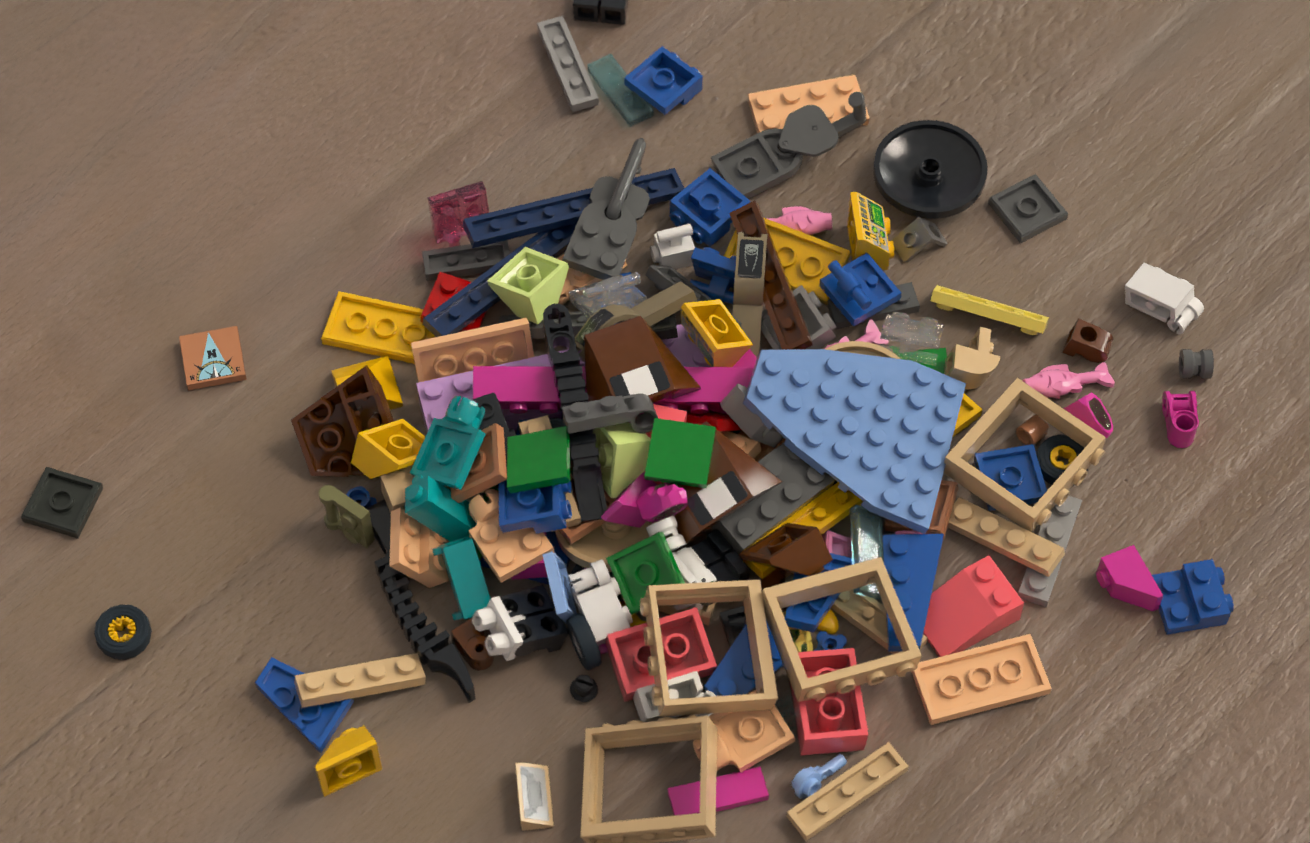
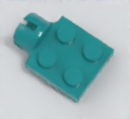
(451, 444)

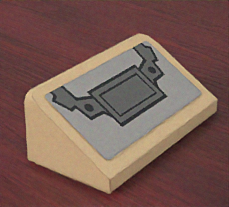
(534, 796)

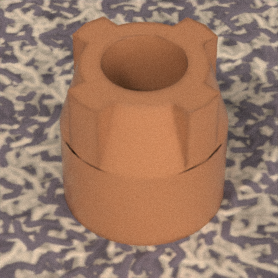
(1032, 430)

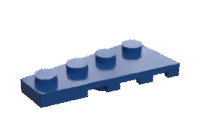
(912, 570)

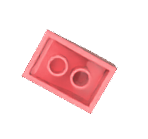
(971, 608)

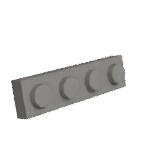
(567, 64)
(1058, 529)

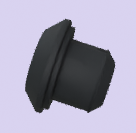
(583, 688)

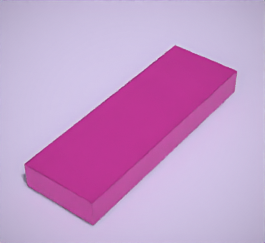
(731, 792)

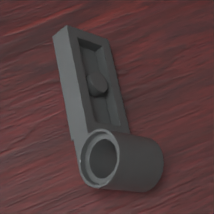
(611, 411)

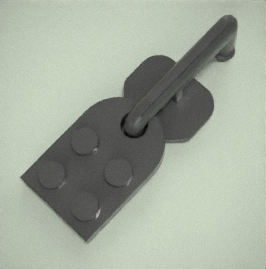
(778, 153)
(609, 221)

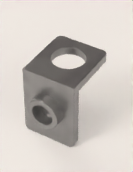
(917, 237)

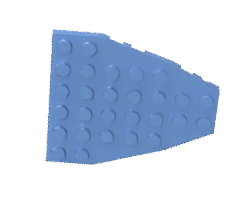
(863, 421)

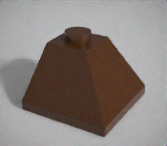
(791, 549)

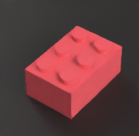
(684, 650)
(838, 719)

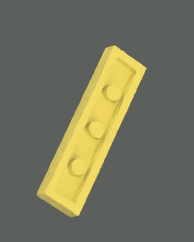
(949, 299)

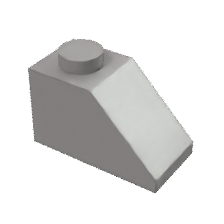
(746, 420)

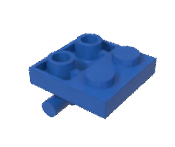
(717, 269)
(859, 288)

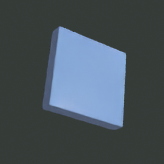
(559, 586)

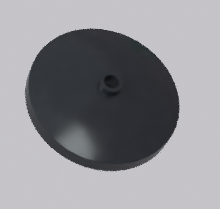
(930, 169)

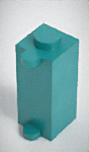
(434, 508)
(465, 576)

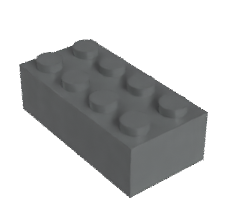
(762, 515)

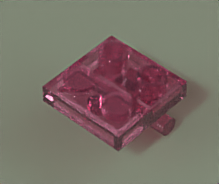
(452, 207)

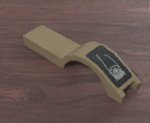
(750, 286)
(651, 310)

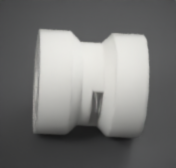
(668, 527)

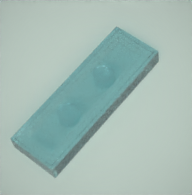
(610, 79)
(866, 542)

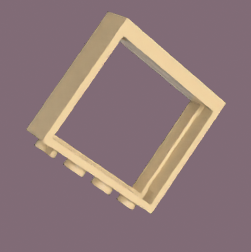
(995, 494)
(824, 585)
(710, 592)
(658, 828)

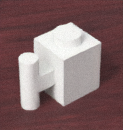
(673, 247)

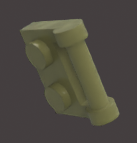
(350, 519)

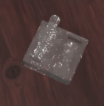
(614, 290)
(912, 334)

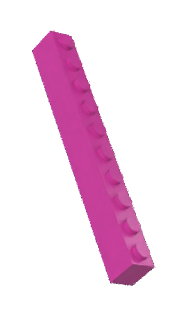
(534, 387)

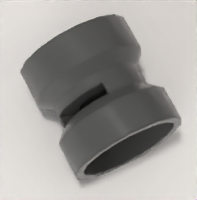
(1196, 363)

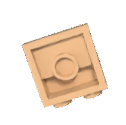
(412, 550)

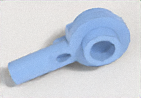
(809, 779)

